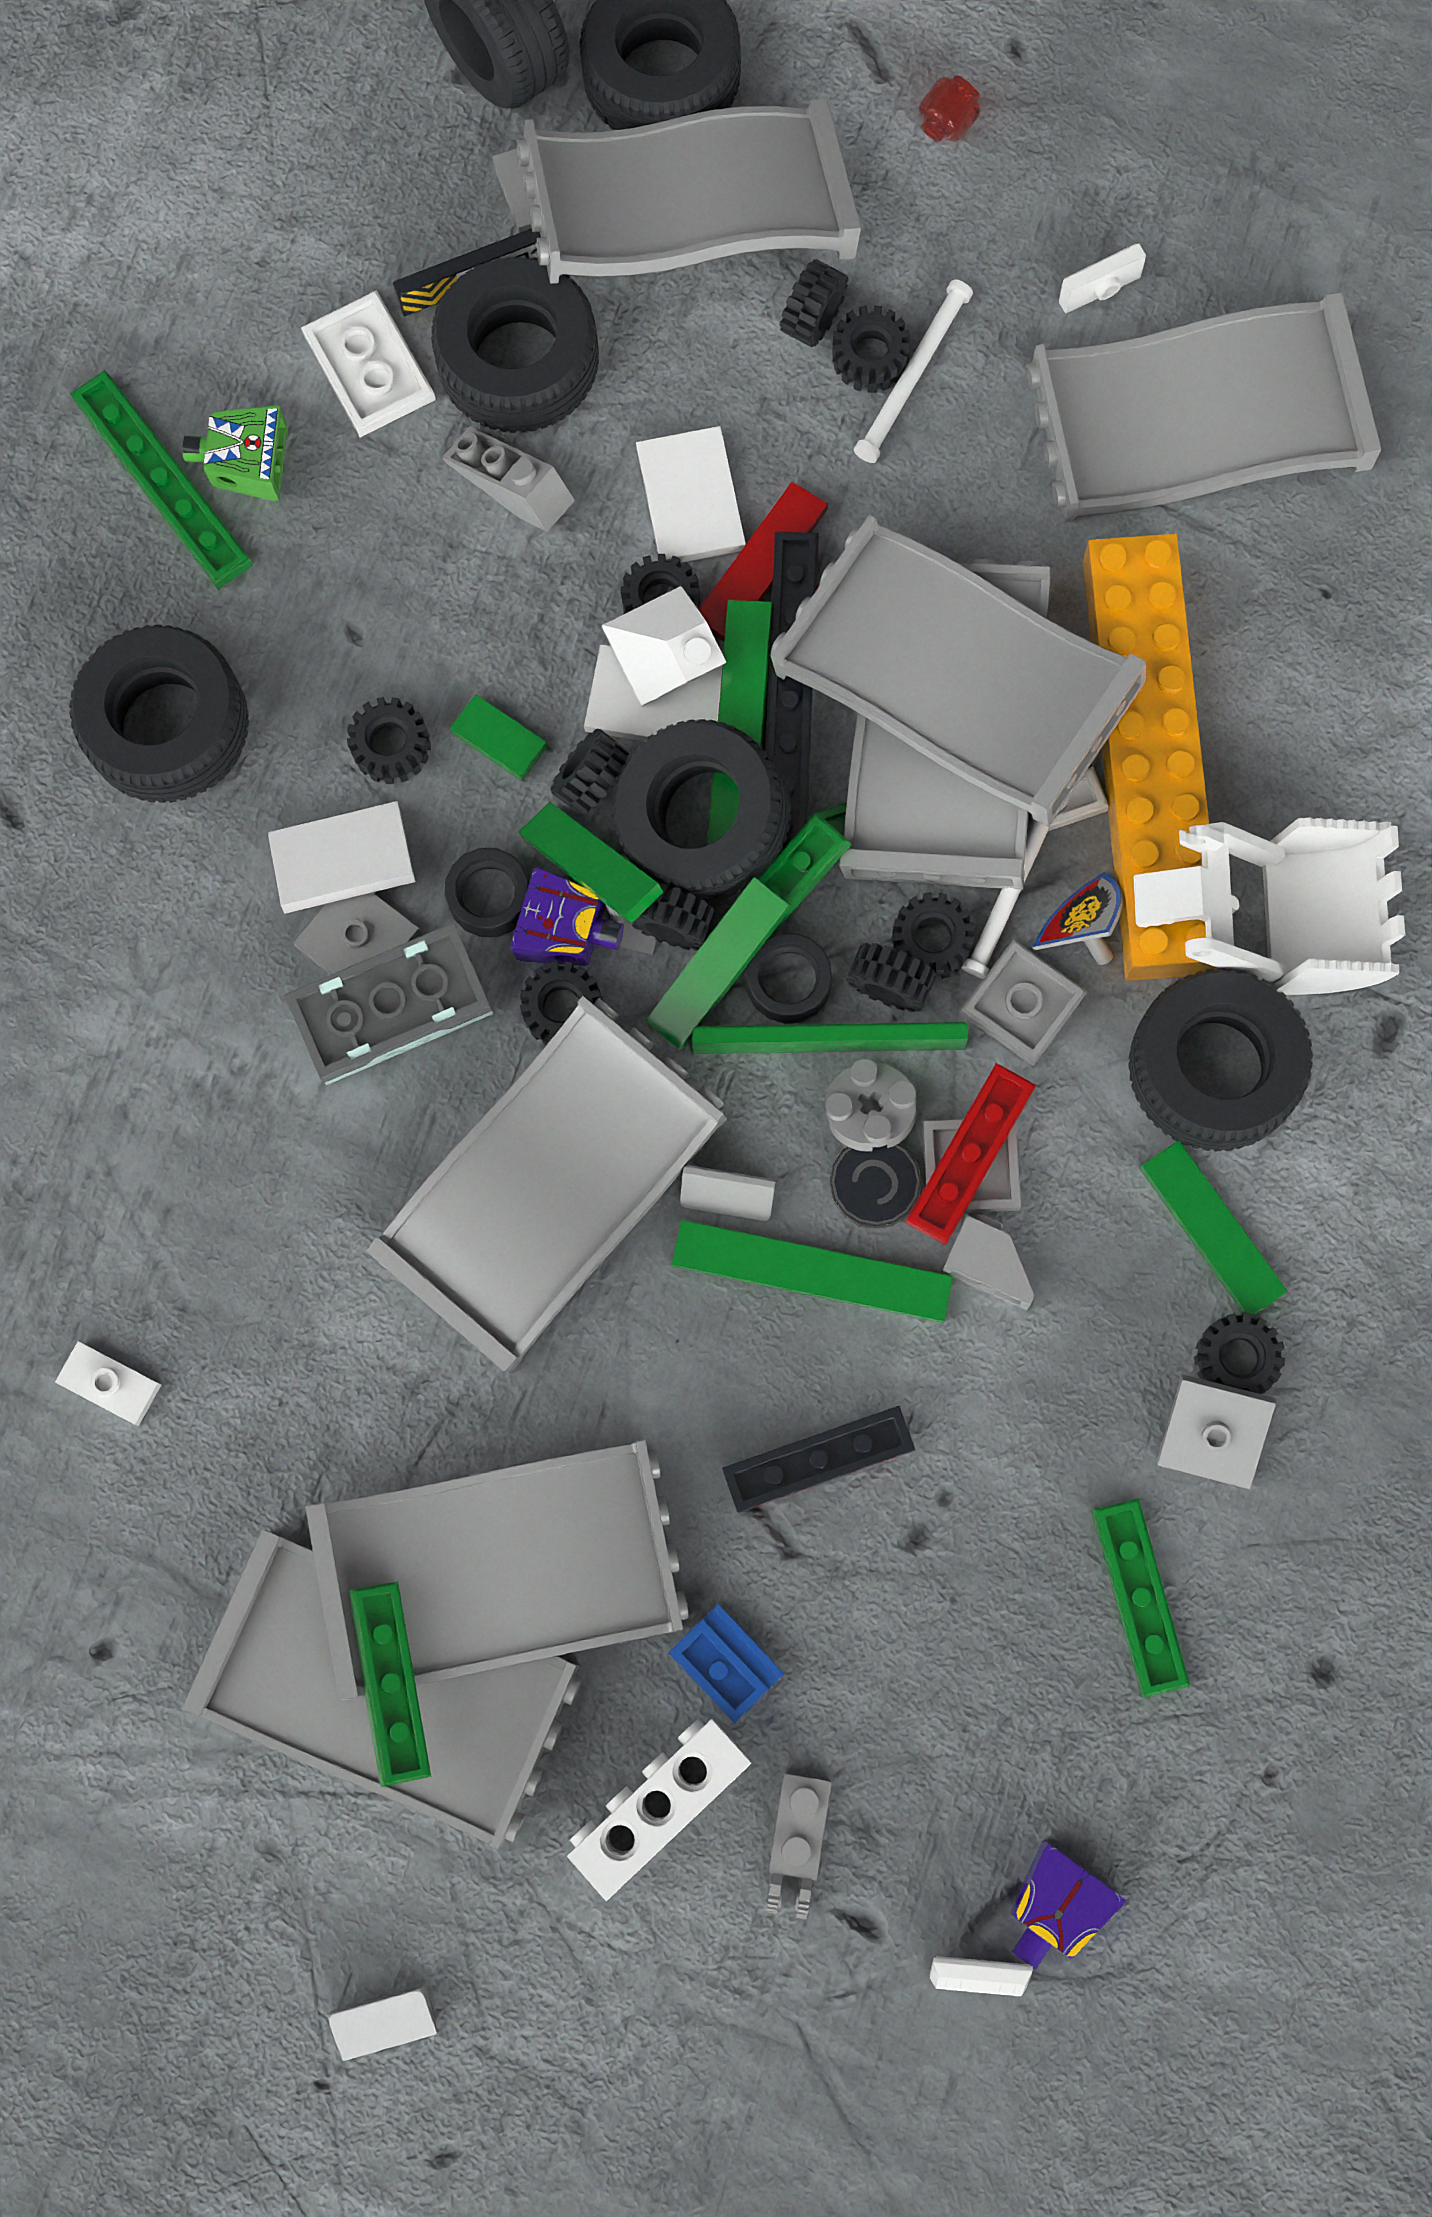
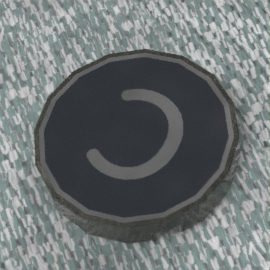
(875, 1185)

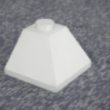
(663, 645)

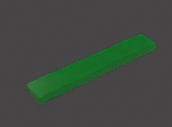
(161, 479)
(741, 695)
(829, 1038)
(812, 1271)

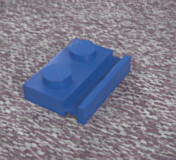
(726, 1663)

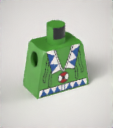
(242, 450)

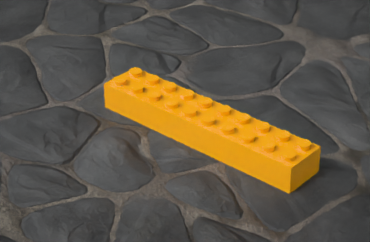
(1155, 749)

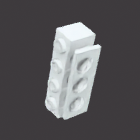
(611, 1868)

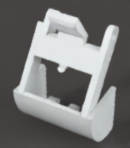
(1320, 901)

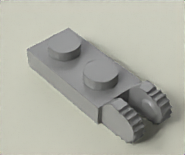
(798, 1838)

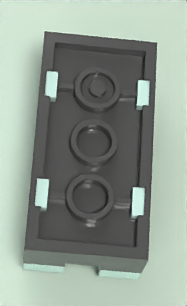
(388, 1004)

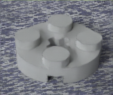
(865, 1082)

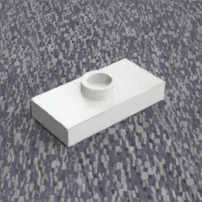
(1102, 278)
(108, 1383)

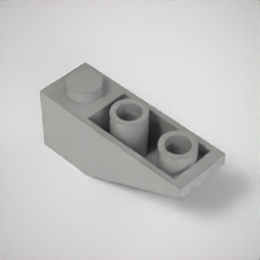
(511, 478)

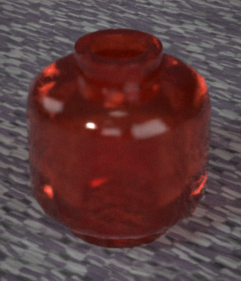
(949, 109)

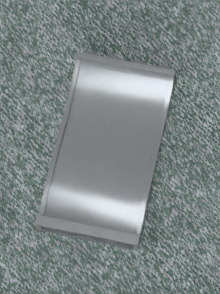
(688, 190)
(1203, 407)
(958, 669)
(922, 820)
(548, 1183)
(505, 1563)
(277, 1686)

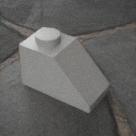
(989, 1262)

